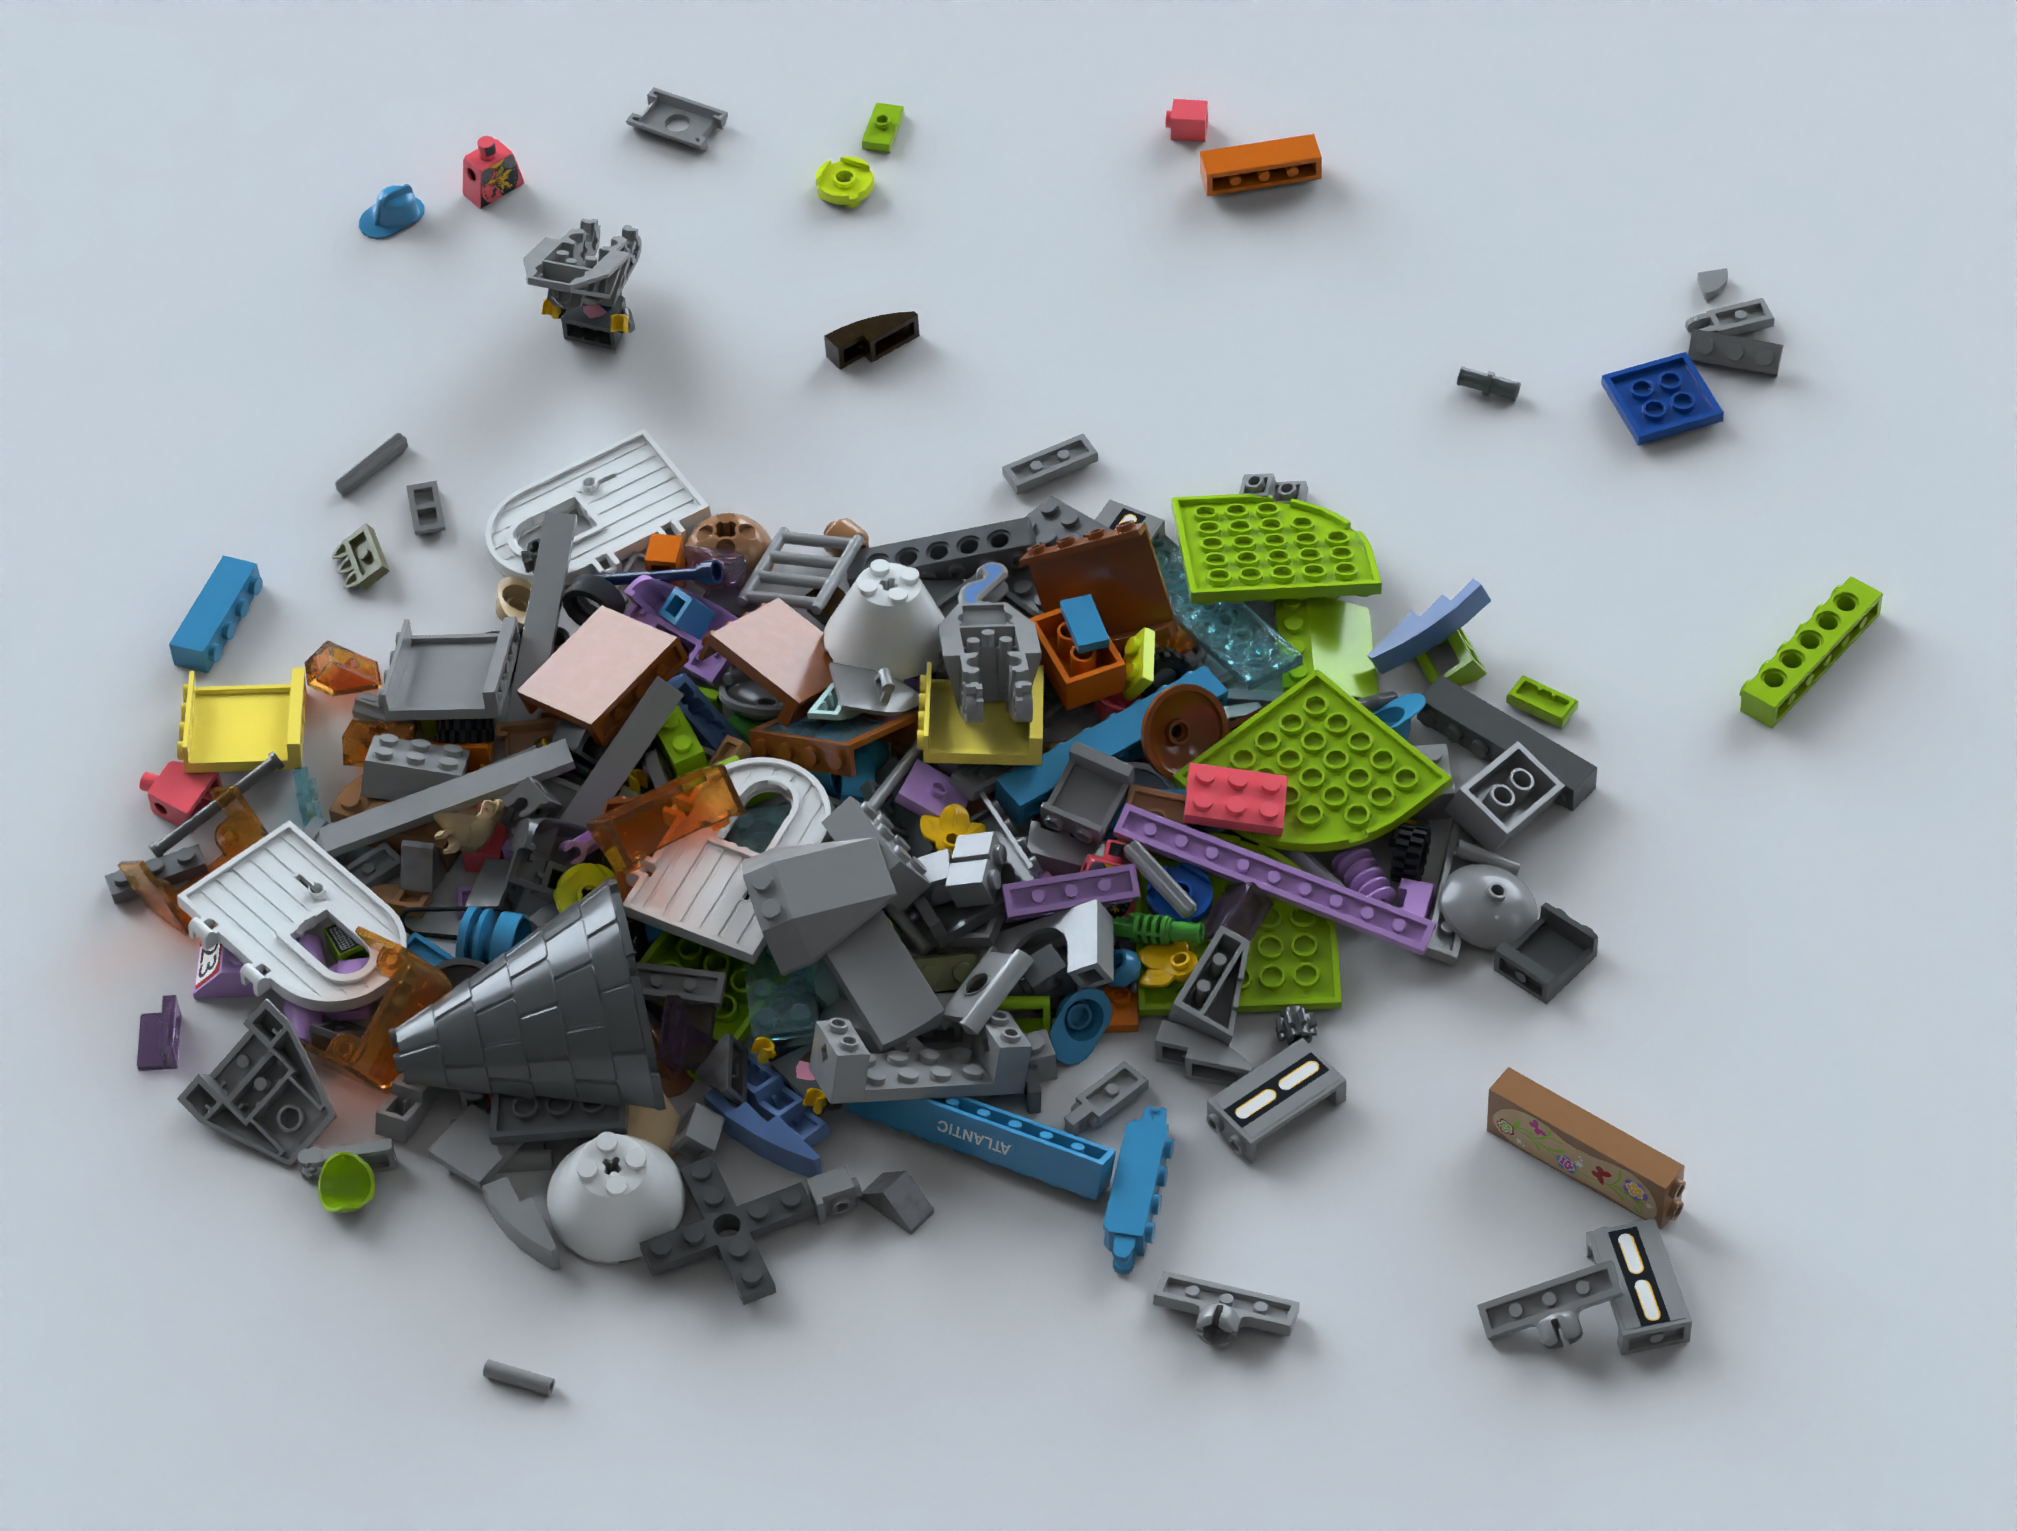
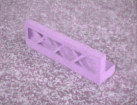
(1057, 893)

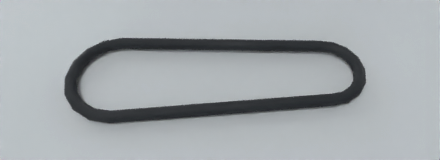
(440, 909)

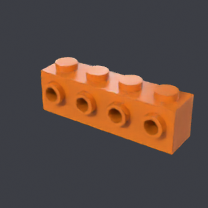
(1260, 165)

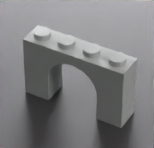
(1085, 932)

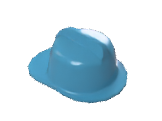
(393, 211)
(1398, 712)
(1080, 1024)

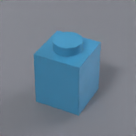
(687, 613)

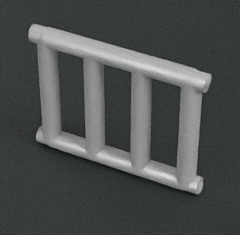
(826, 584)

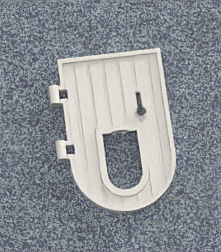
(620, 490)
(699, 878)
(264, 908)

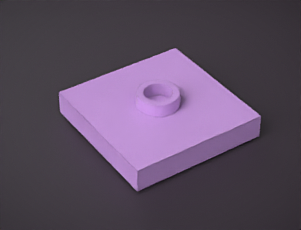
(928, 791)

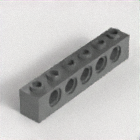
(954, 553)

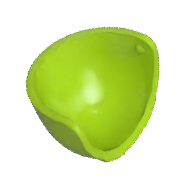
(345, 1183)

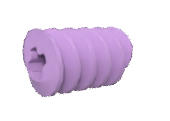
(1361, 873)

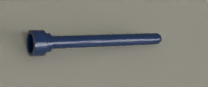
(708, 573)

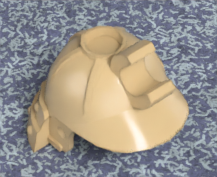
(471, 827)

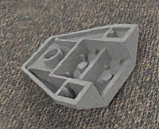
(815, 896)
(264, 1090)

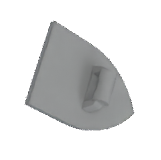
(872, 691)

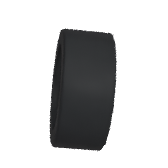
(594, 588)

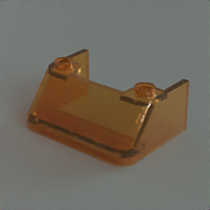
(666, 815)
(231, 836)
(412, 989)

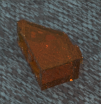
(341, 671)

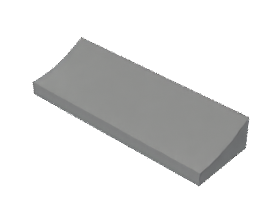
(884, 983)

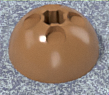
(734, 533)

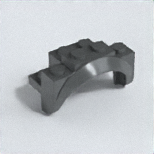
(536, 856)

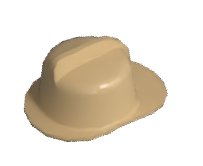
(513, 599)

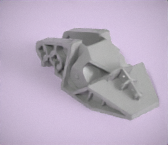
(572, 269)
(990, 658)

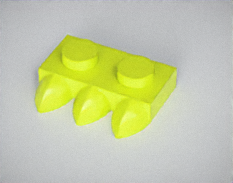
(1139, 663)

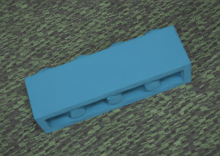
(216, 614)

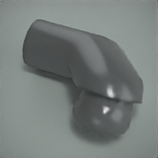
(1378, 700)

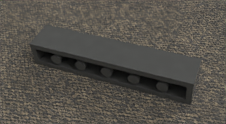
(1491, 732)

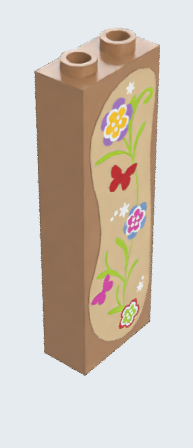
(1585, 1148)

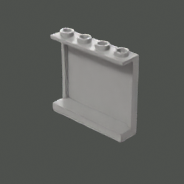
(449, 674)

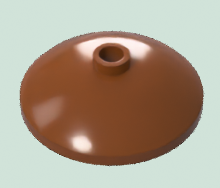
(1197, 723)

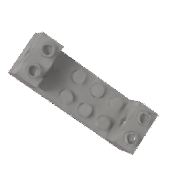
(851, 1074)

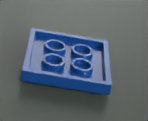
(1662, 398)

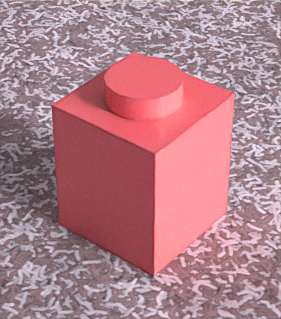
(1188, 120)

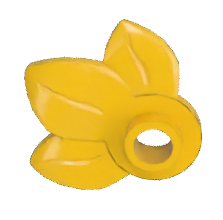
(945, 829)
(1166, 964)

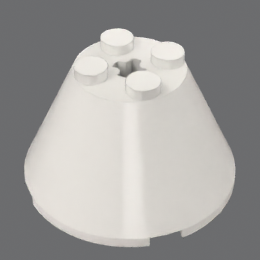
(886, 623)
(614, 1197)

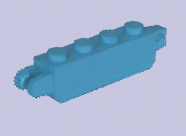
(1136, 1188)

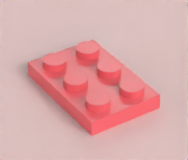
(1235, 799)

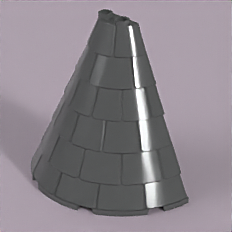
(545, 1017)

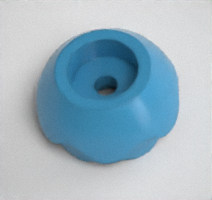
(1126, 968)

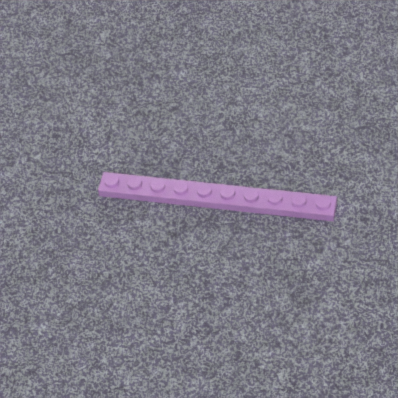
(1275, 879)

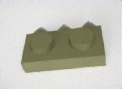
(361, 558)

